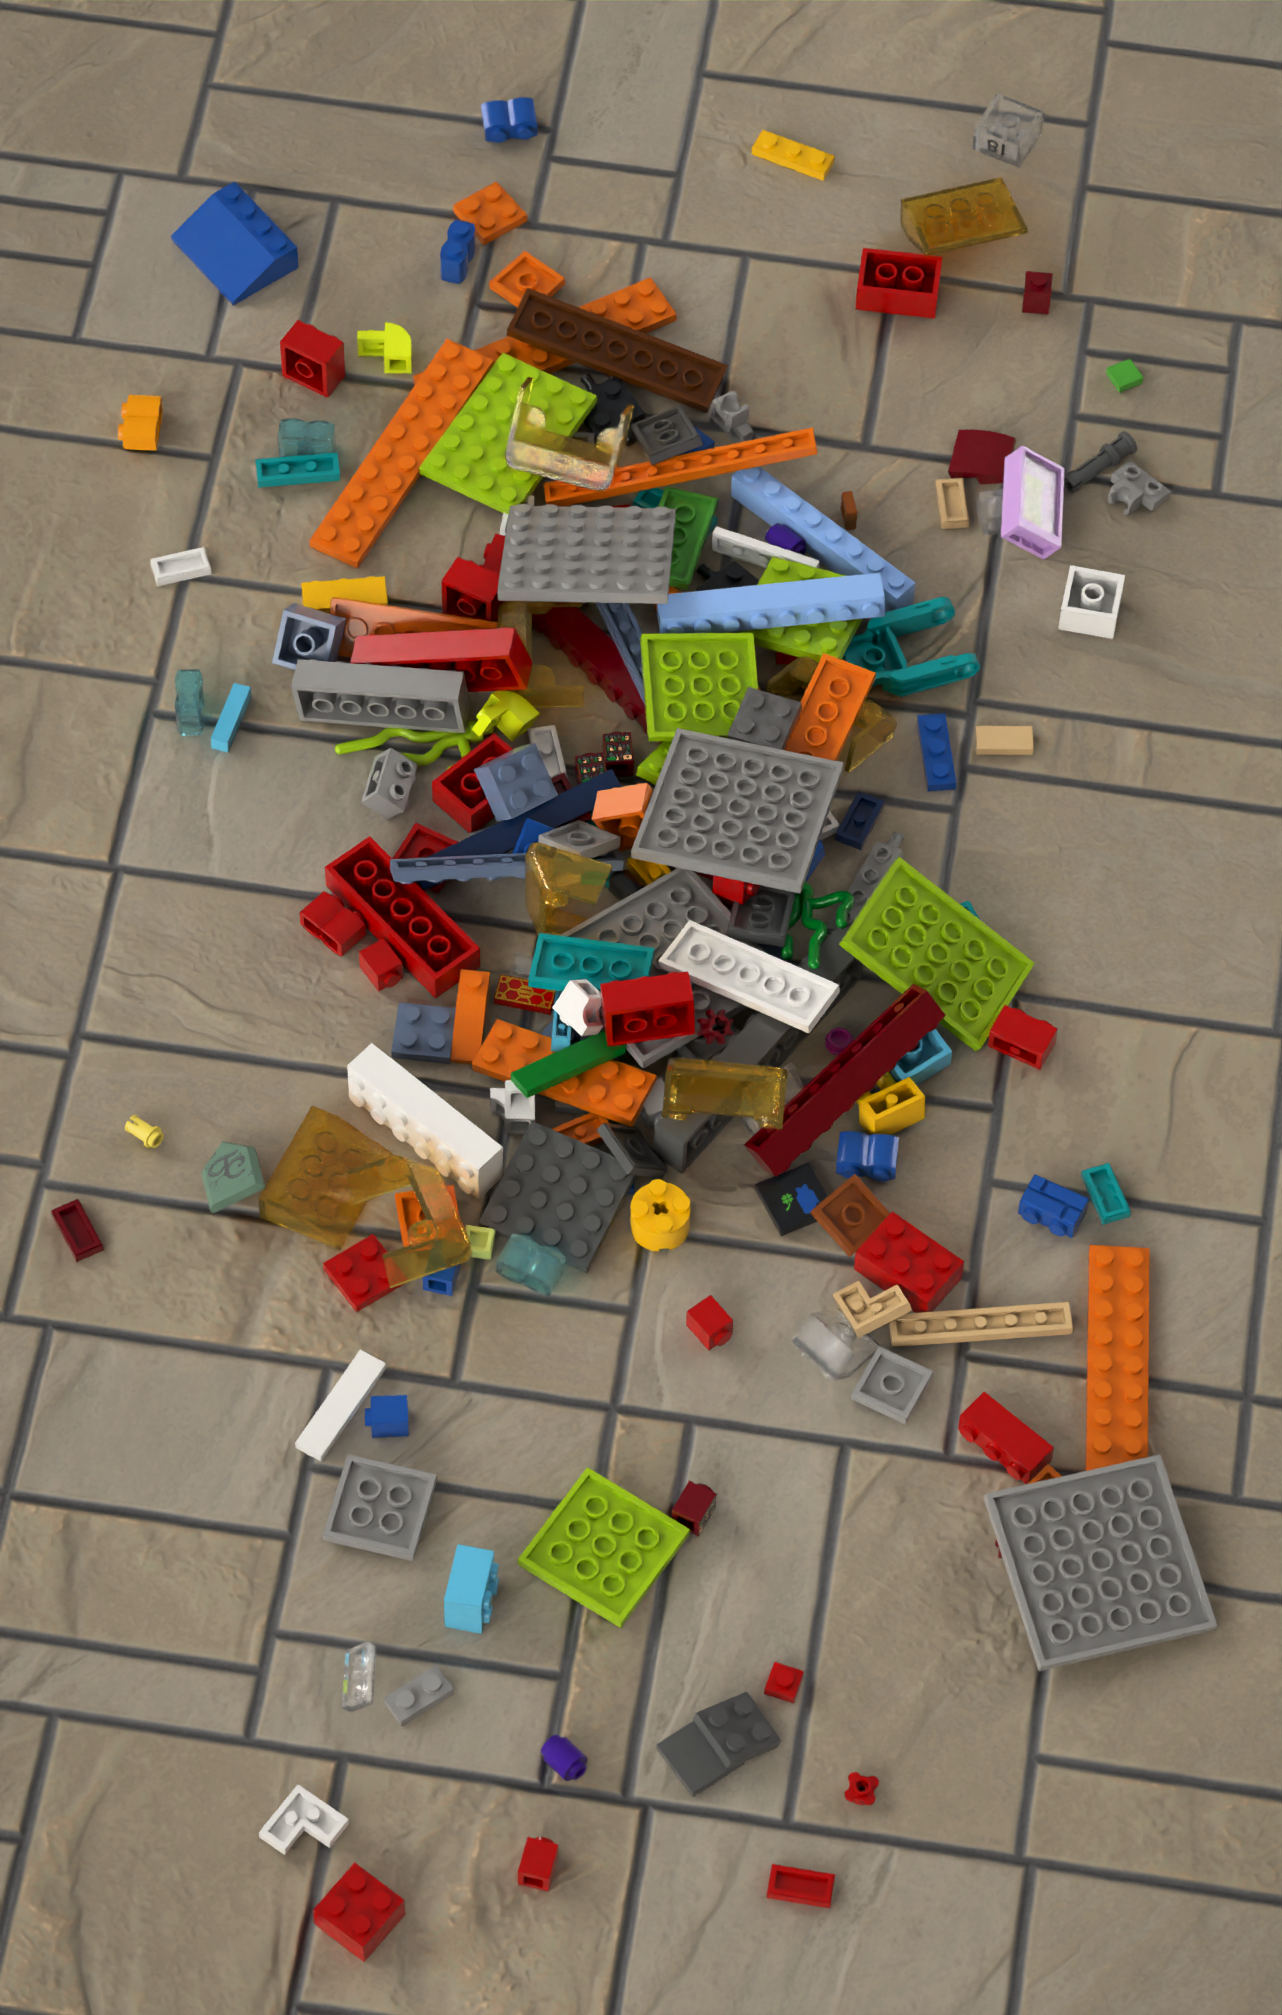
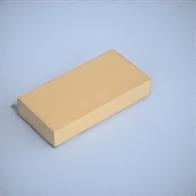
(952, 503)
(1004, 740)

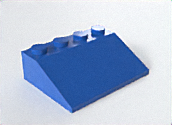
(236, 244)

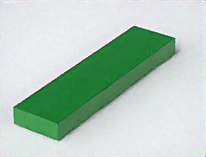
(565, 1064)

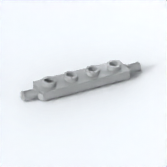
(869, 877)

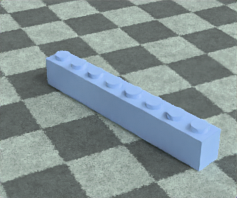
(823, 537)
(773, 605)

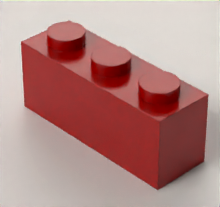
(1005, 1438)

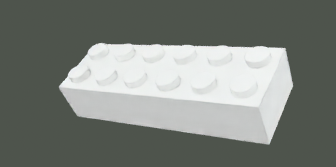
(425, 1121)

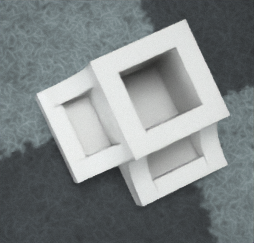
(580, 1007)
(512, 1107)

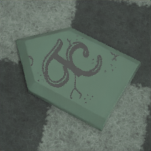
(231, 1175)

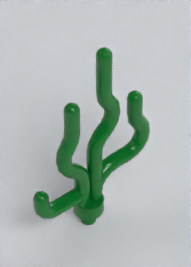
(803, 908)

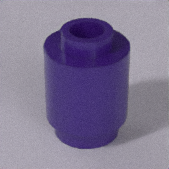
(785, 538)
(564, 1757)

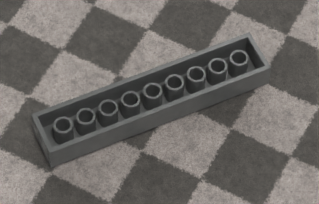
(761, 1043)

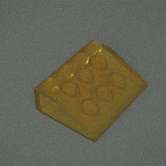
(961, 217)
(311, 1181)

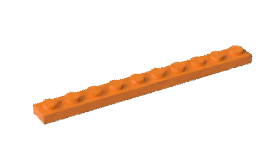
(690, 467)

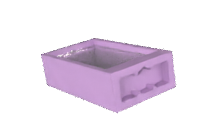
(1032, 502)

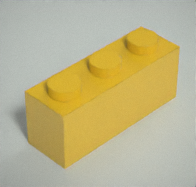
(319, 593)

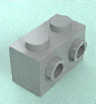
(389, 784)

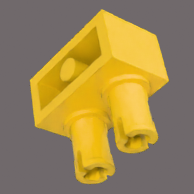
(891, 1108)

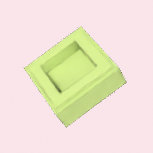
(481, 1241)

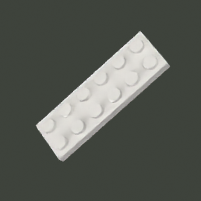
(750, 976)

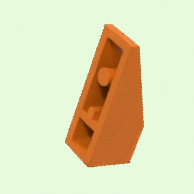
(470, 1015)

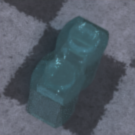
(303, 438)
(189, 702)
(531, 1264)

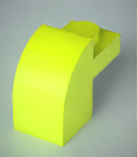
(392, 344)
(507, 712)

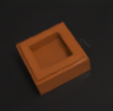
(848, 510)

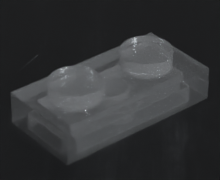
(359, 1677)

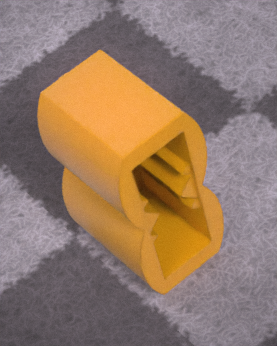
(141, 422)

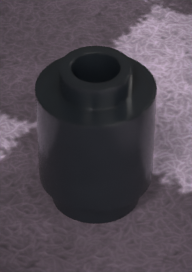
(624, 884)

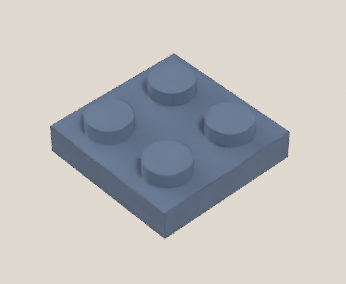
(423, 1033)

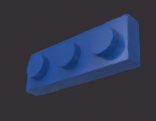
(936, 752)

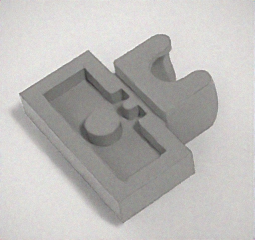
(732, 417)
(1136, 488)

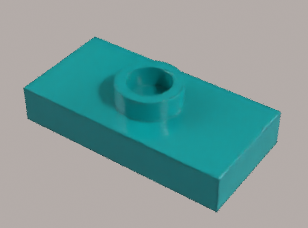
(1105, 1193)

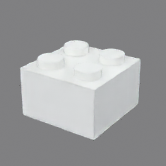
(1091, 602)

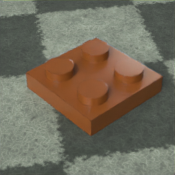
(850, 1214)

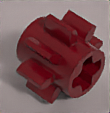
(707, 1023)

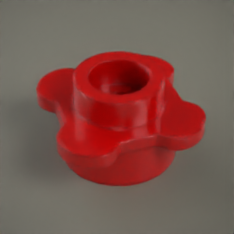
(859, 1797)

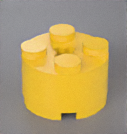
(660, 1216)

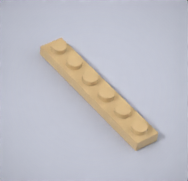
(981, 1324)

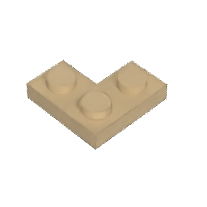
(869, 1313)

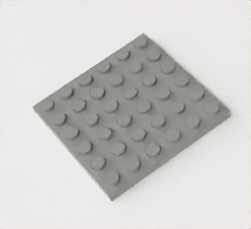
(587, 554)
(737, 810)
(654, 920)
(1099, 1562)

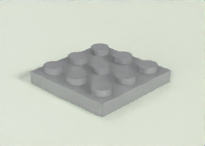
(380, 1507)

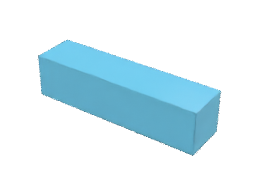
(231, 717)
(560, 1031)

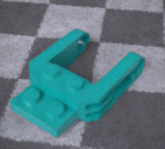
(881, 653)

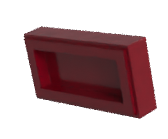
(77, 1230)

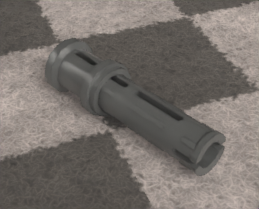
(1108, 456)

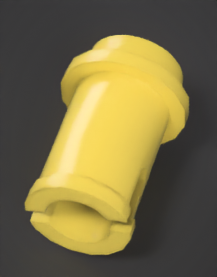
(148, 1134)

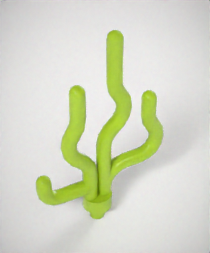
(446, 740)

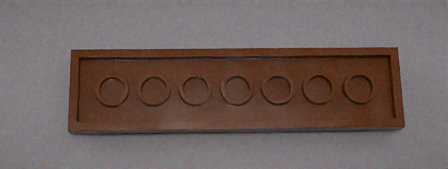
(617, 350)

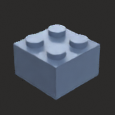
(307, 636)
(516, 782)

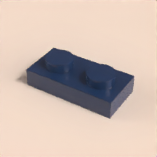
(859, 820)

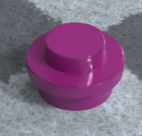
(838, 1040)

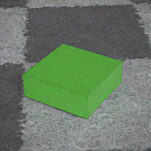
(1124, 375)

